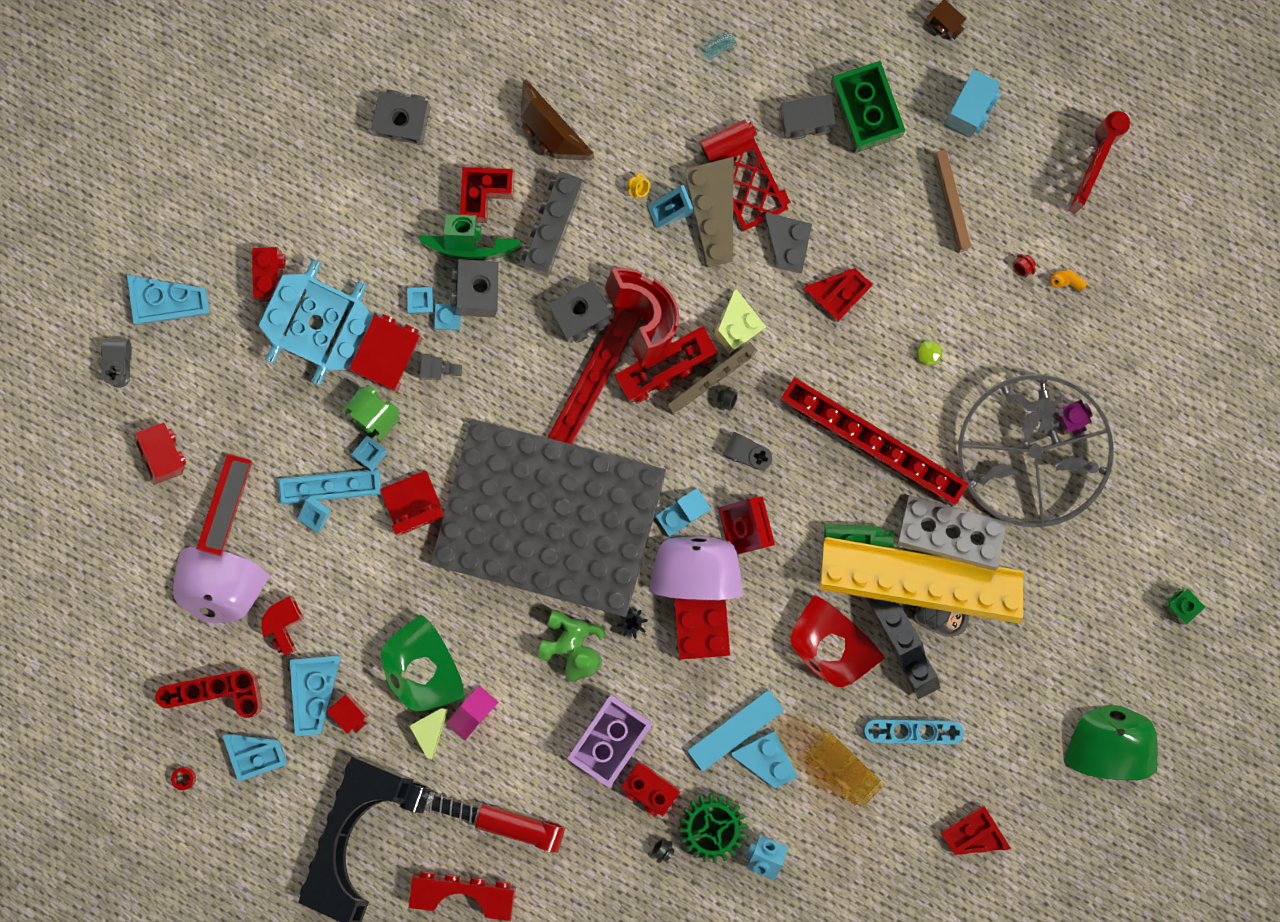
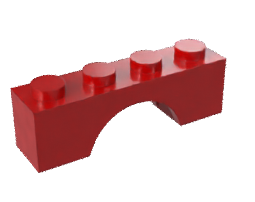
(494, 899)

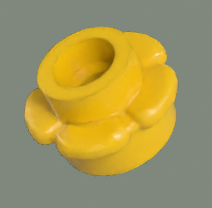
(638, 186)

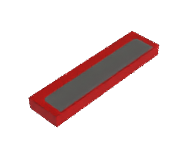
(224, 505)

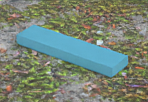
(330, 486)
(735, 730)

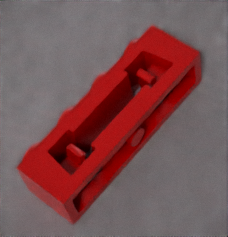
(683, 369)

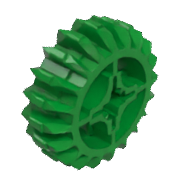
(701, 832)

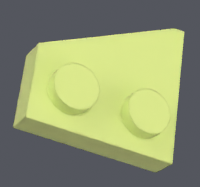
(737, 323)

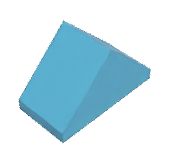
(671, 207)

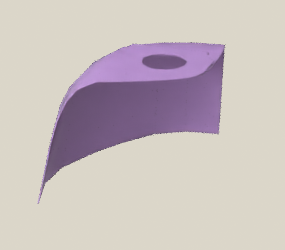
(699, 574)
(228, 579)

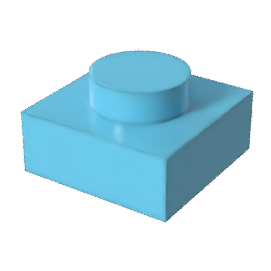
(420, 300)
(445, 318)
(369, 453)
(314, 514)

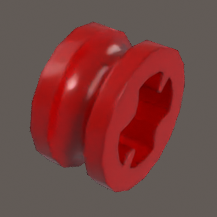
(184, 770)

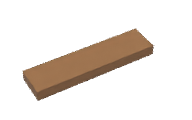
(952, 201)

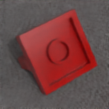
(747, 525)

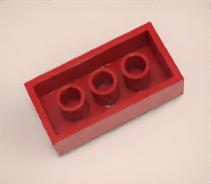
(701, 628)

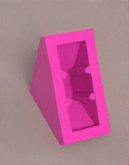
(472, 712)

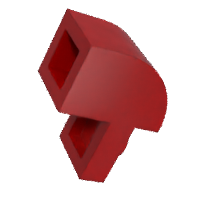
(277, 619)

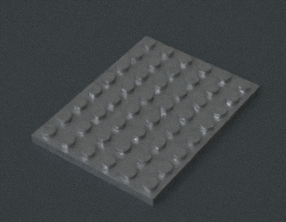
(548, 517)

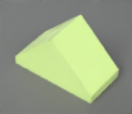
(429, 731)

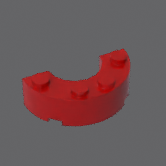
(653, 304)

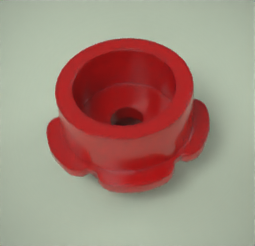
(1024, 265)

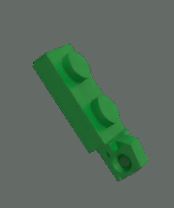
(860, 533)

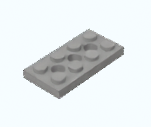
(964, 522)

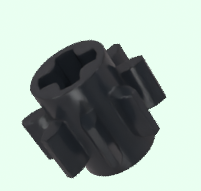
(624, 624)

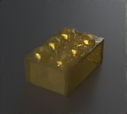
(842, 768)

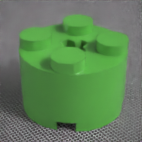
(371, 413)

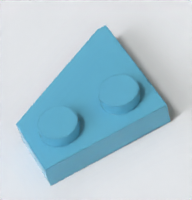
(253, 755)
(767, 760)

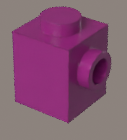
(1074, 418)

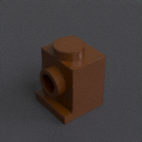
(946, 20)

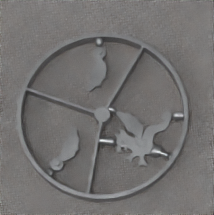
(1045, 409)

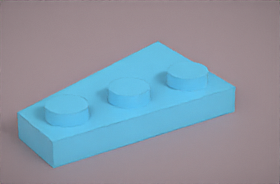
(165, 301)
(311, 692)

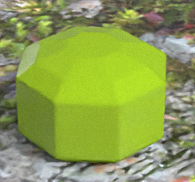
(929, 353)

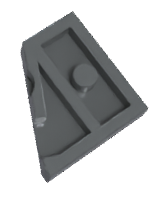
(788, 240)

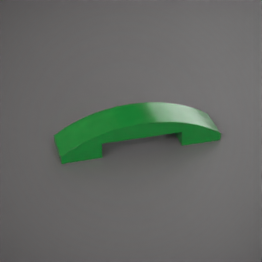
(502, 248)

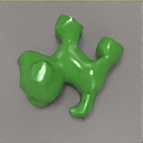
(581, 660)

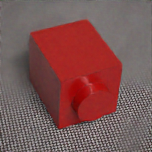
(348, 714)

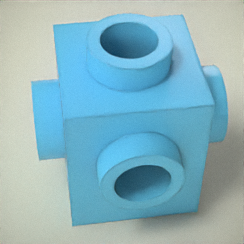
(766, 857)

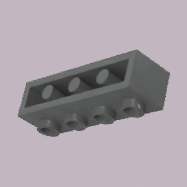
(553, 224)

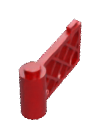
(1107, 134)
(735, 142)

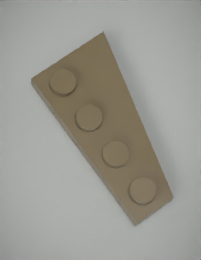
(712, 199)
(718, 372)

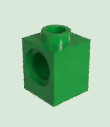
(461, 232)
(1184, 606)

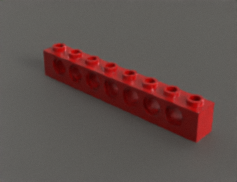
(874, 442)

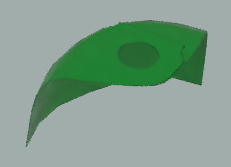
(414, 642)
(1105, 754)

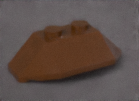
(549, 128)

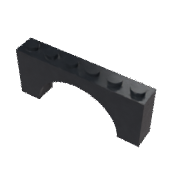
(328, 883)

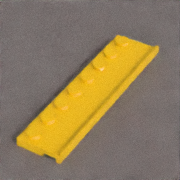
(921, 580)

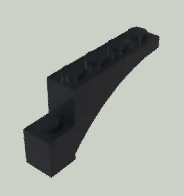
(906, 646)

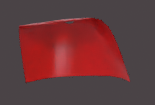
(818, 622)

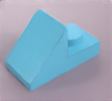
(683, 512)

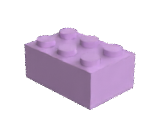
(610, 740)

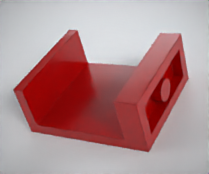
(385, 352)

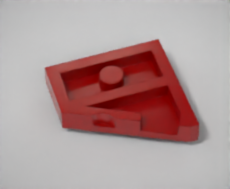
(839, 292)
(974, 834)

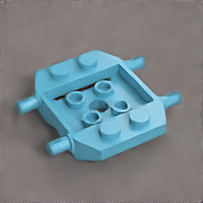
(330, 307)

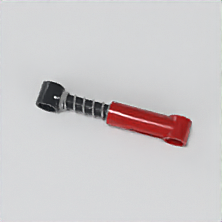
(541, 834)

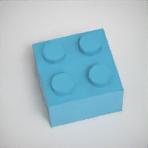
(974, 100)

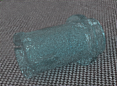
(720, 45)

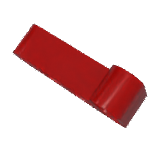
(207, 692)

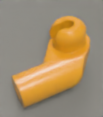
(1067, 277)

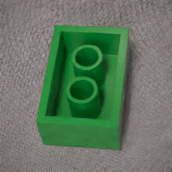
(867, 106)

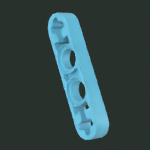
(913, 731)

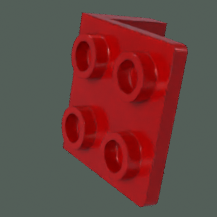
(412, 503)

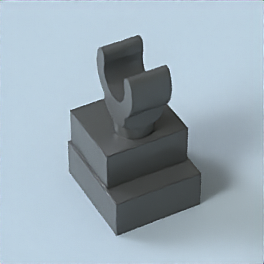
(433, 368)

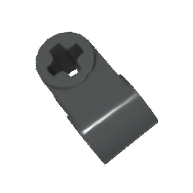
(116, 357)
(743, 450)

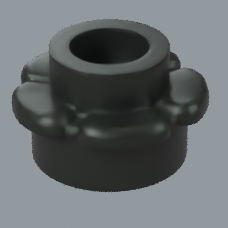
(727, 399)
(663, 850)

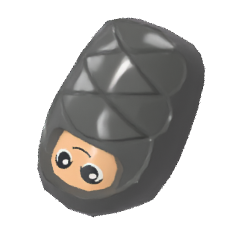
(941, 621)

